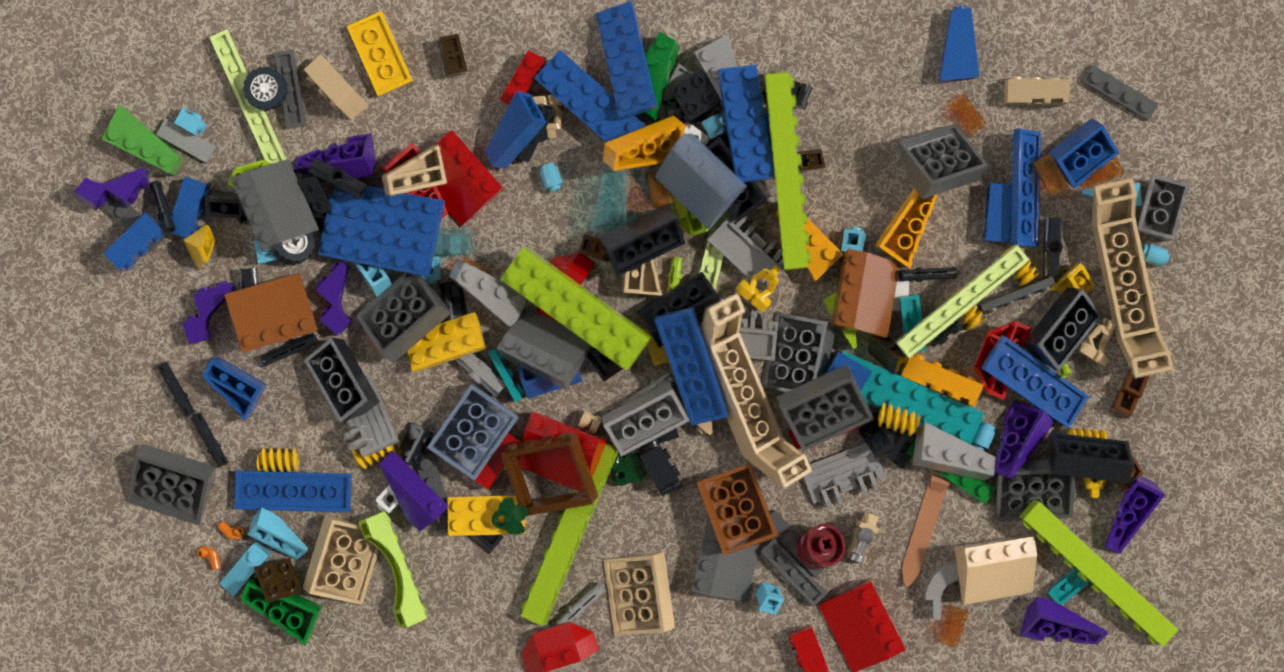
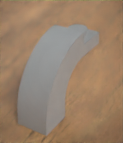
(936, 584)

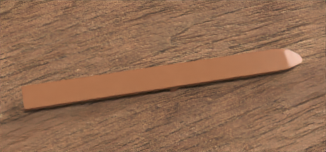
(927, 517)

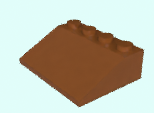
(865, 293)
(270, 312)
(737, 509)

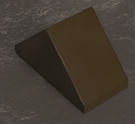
(811, 160)

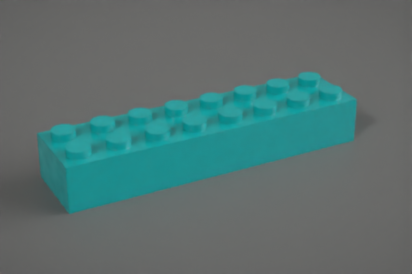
(934, 407)

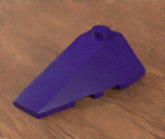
(354, 157)
(1022, 434)
(414, 496)
(1133, 511)
(1051, 619)

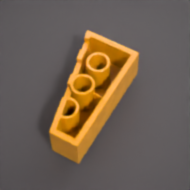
(643, 146)
(904, 231)
(821, 249)
(942, 380)

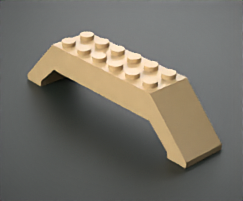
(1127, 278)
(745, 399)

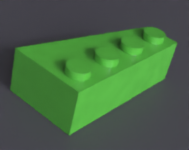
(137, 139)

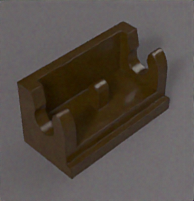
(452, 55)
(888, 353)

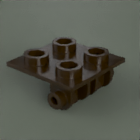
(277, 580)

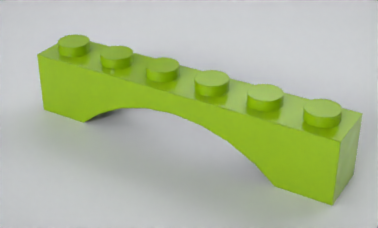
(407, 605)

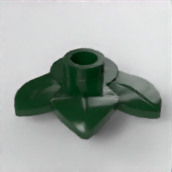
(630, 467)
(513, 516)

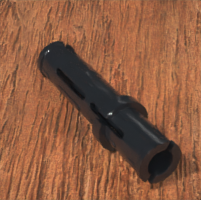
(164, 213)
(919, 274)
(308, 341)
(175, 388)
(209, 440)

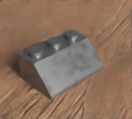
(1162, 207)

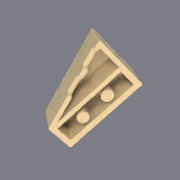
(334, 87)
(1037, 91)
(416, 173)
(642, 280)

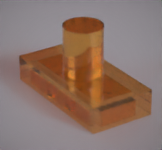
(967, 114)
(1106, 173)
(1050, 174)
(658, 193)
(953, 626)

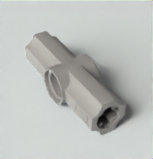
(482, 373)

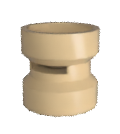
(586, 419)

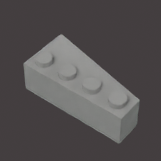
(715, 57)
(490, 292)
(949, 454)

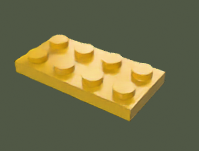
(380, 53)
(447, 342)
(474, 515)

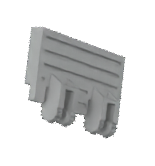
(744, 251)
(758, 340)
(373, 426)
(842, 470)

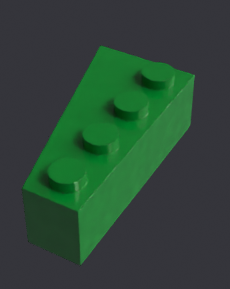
(660, 62)
(293, 613)

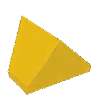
(200, 245)
(1074, 278)

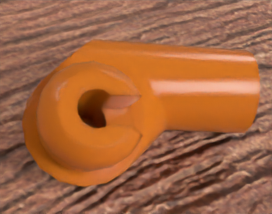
(231, 532)
(210, 554)

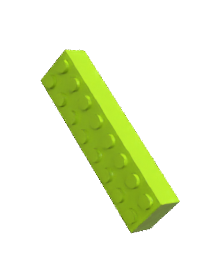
(576, 308)

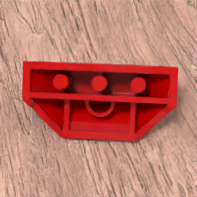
(574, 266)
(1013, 331)
(558, 647)

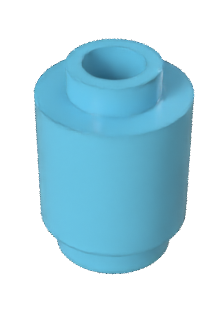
(551, 177)
(1155, 255)
(983, 436)

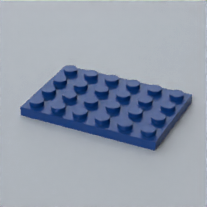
(383, 230)

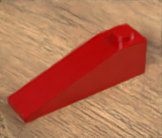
(403, 156)

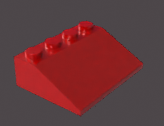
(468, 181)
(558, 462)
(862, 626)

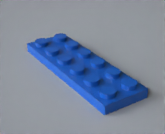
(626, 60)
(585, 98)
(746, 123)
(1025, 188)
(691, 366)
(1034, 382)
(293, 491)

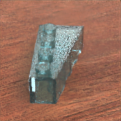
(609, 201)
(456, 241)

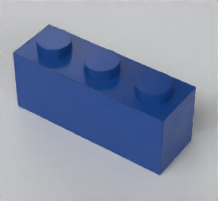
(189, 206)
(998, 213)

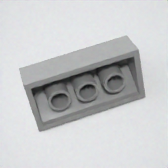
(645, 418)

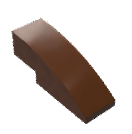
(1128, 395)

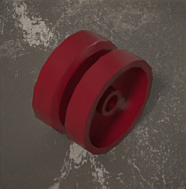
(821, 546)

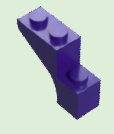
(122, 190)
(332, 290)
(207, 302)

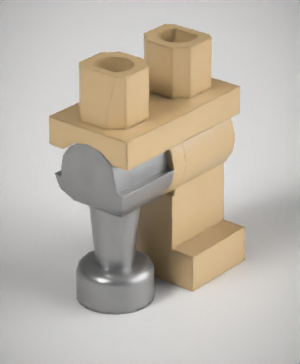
(861, 537)

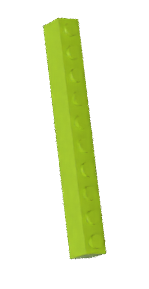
(786, 170)
(564, 548)
(1098, 572)

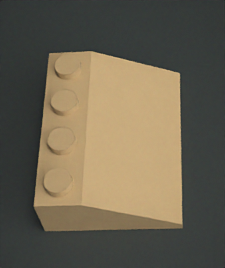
(341, 562)
(996, 568)
(639, 594)

